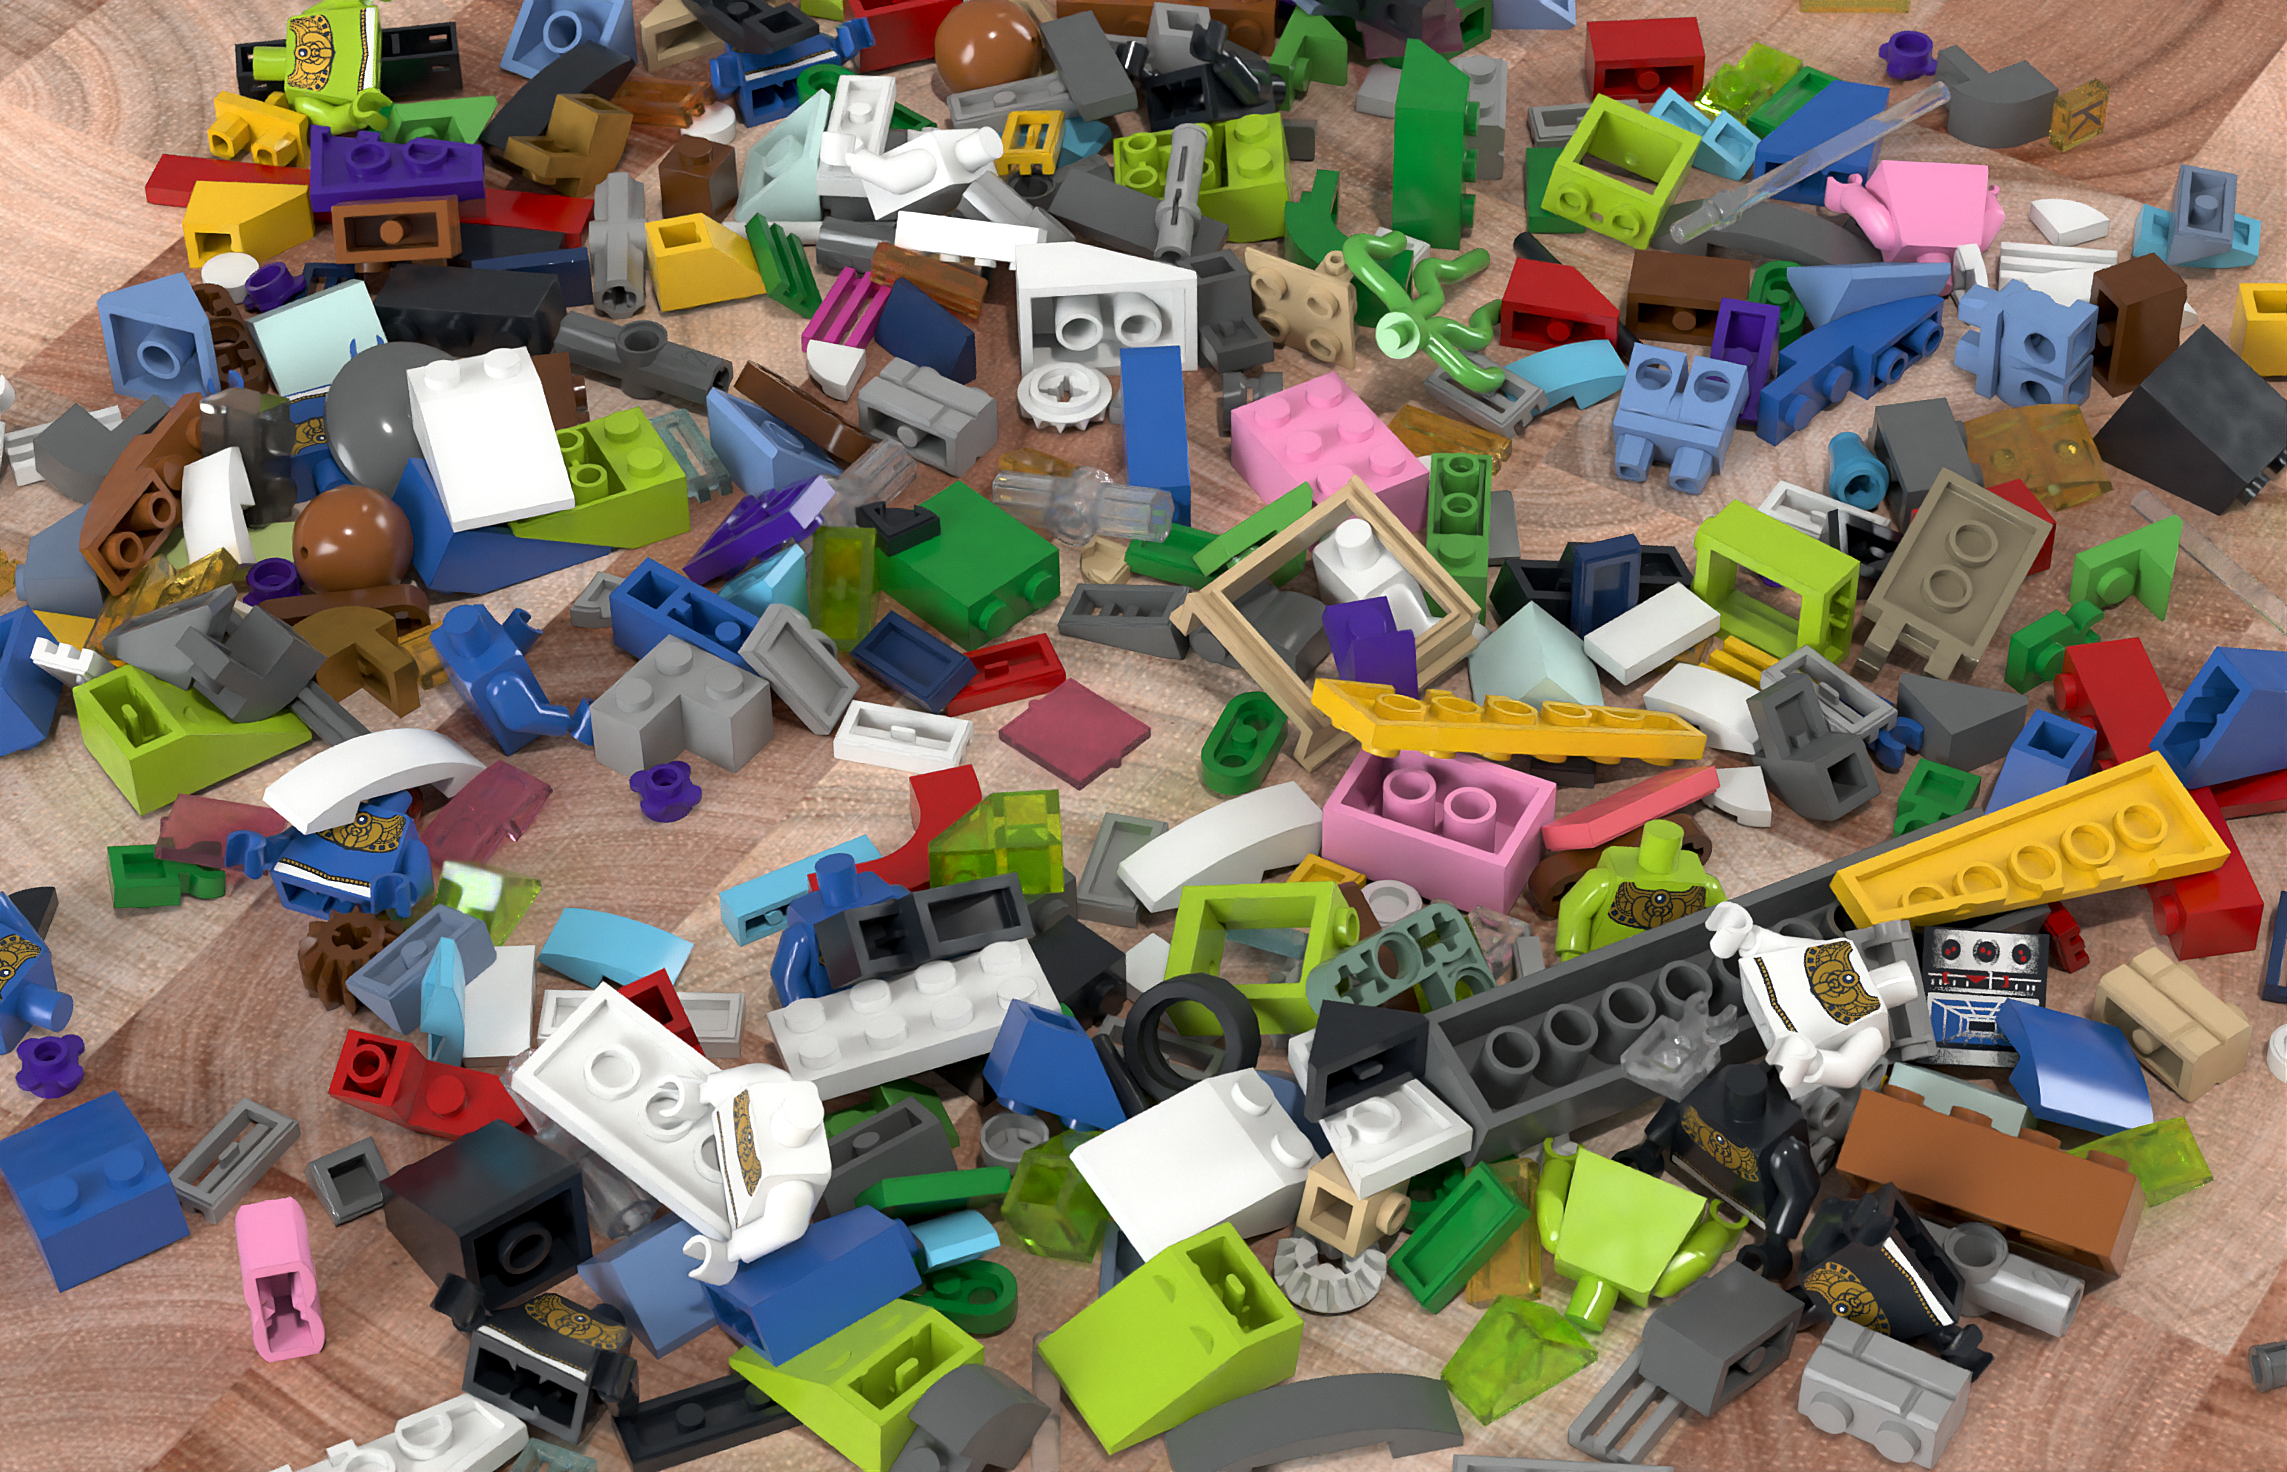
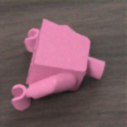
(1921, 209)

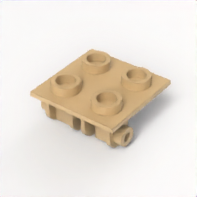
(1306, 306)

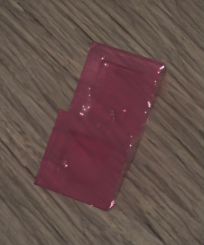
(485, 811)

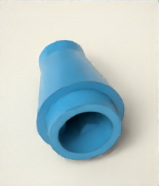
(1855, 472)

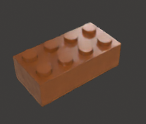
(1974, 1173)

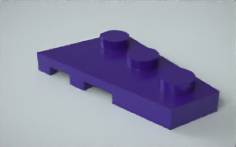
(383, 170)
(760, 528)

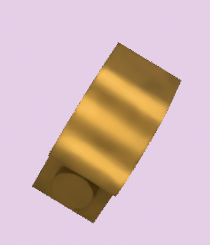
(579, 145)
(362, 654)

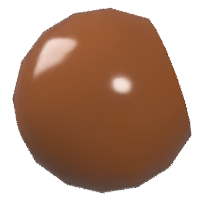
(986, 45)
(352, 540)

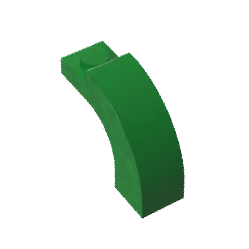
(1313, 233)

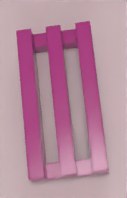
(840, 310)

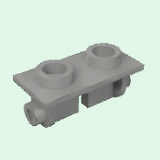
(1908, 1023)

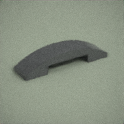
(1772, 233)
(1316, 1420)

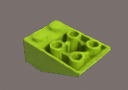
(1242, 173)
(622, 486)
(171, 739)
(1176, 1340)
(866, 1379)

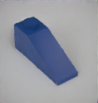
(662, 603)

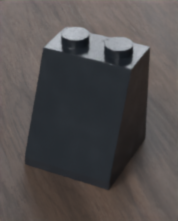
(2200, 427)
(492, 1213)

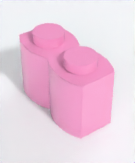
(279, 1279)

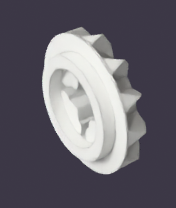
(1045, 385)
(1323, 1286)

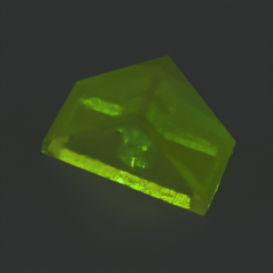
(844, 584)
(487, 894)
(1514, 1357)

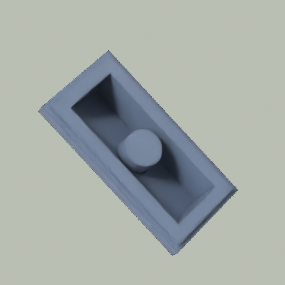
(2201, 214)
(394, 976)

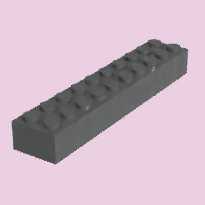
(1550, 1044)

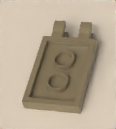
(1951, 577)

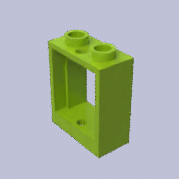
(1634, 143)
(1788, 557)
(1201, 933)

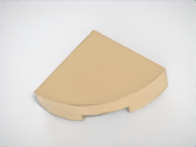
(1104, 562)

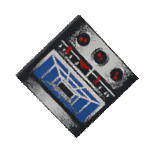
(1966, 984)

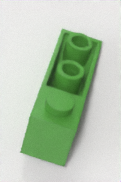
(1460, 523)

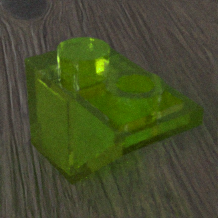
(1003, 837)
(1053, 1203)

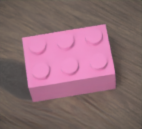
(1326, 437)
(1440, 826)

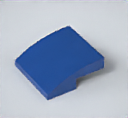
(2075, 1069)

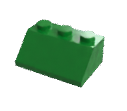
(1433, 149)

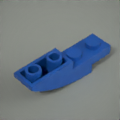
(1846, 355)

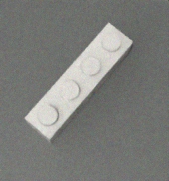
(963, 238)

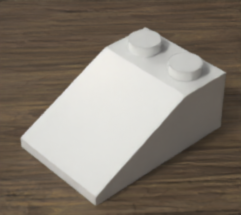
(1093, 301)
(489, 438)
(1200, 1162)

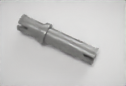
(1178, 213)

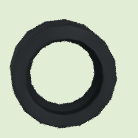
(1142, 1022)

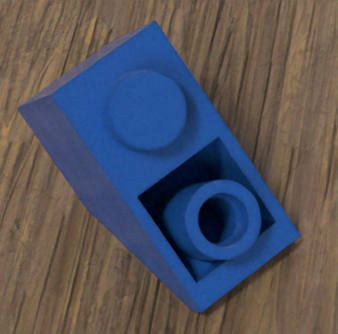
(2043, 758)
(1051, 1066)

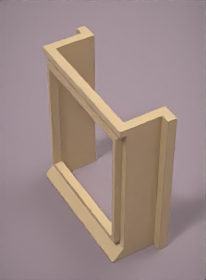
(1436, 648)

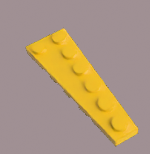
(1502, 726)
(2068, 843)

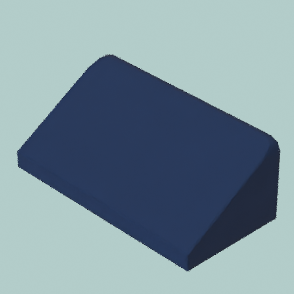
(926, 334)

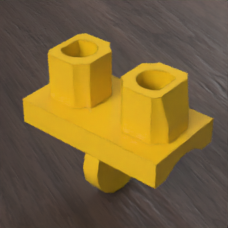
(262, 128)

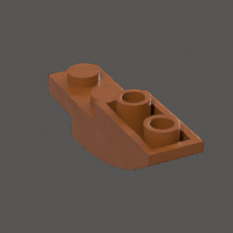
(141, 497)

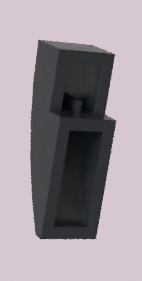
(581, 70)
(1550, 582)
(922, 928)

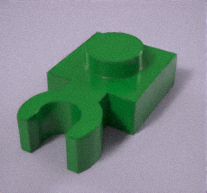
(2039, 648)
(1934, 795)
(149, 882)

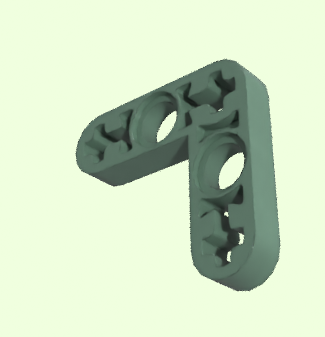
(1435, 968)

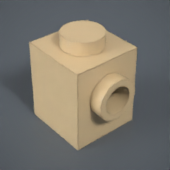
(1339, 1218)

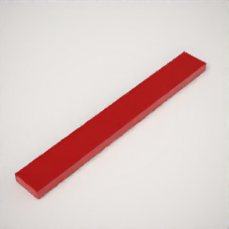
(177, 174)

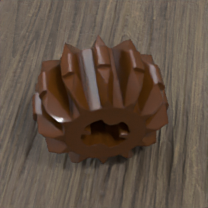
(339, 950)

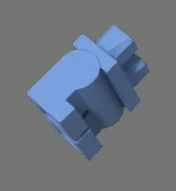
(2027, 345)
(1677, 416)

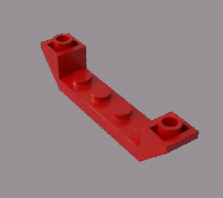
(417, 1093)

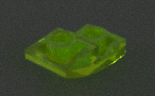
(1748, 84)
(2160, 1156)

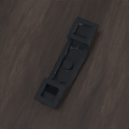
(754, 24)

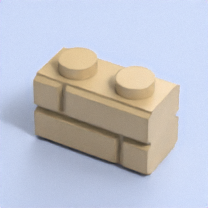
(2174, 1023)

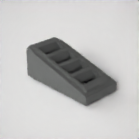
(1144, 621)

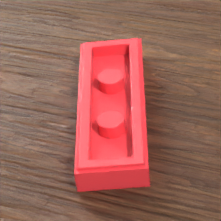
(1630, 808)

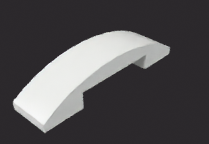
(331, 784)

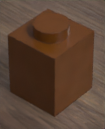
(698, 179)

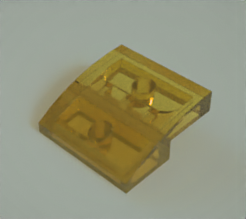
(2044, 448)
(157, 587)

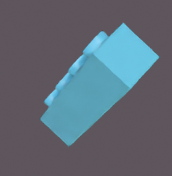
(761, 904)

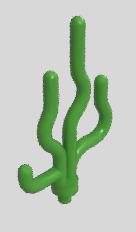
(1412, 324)

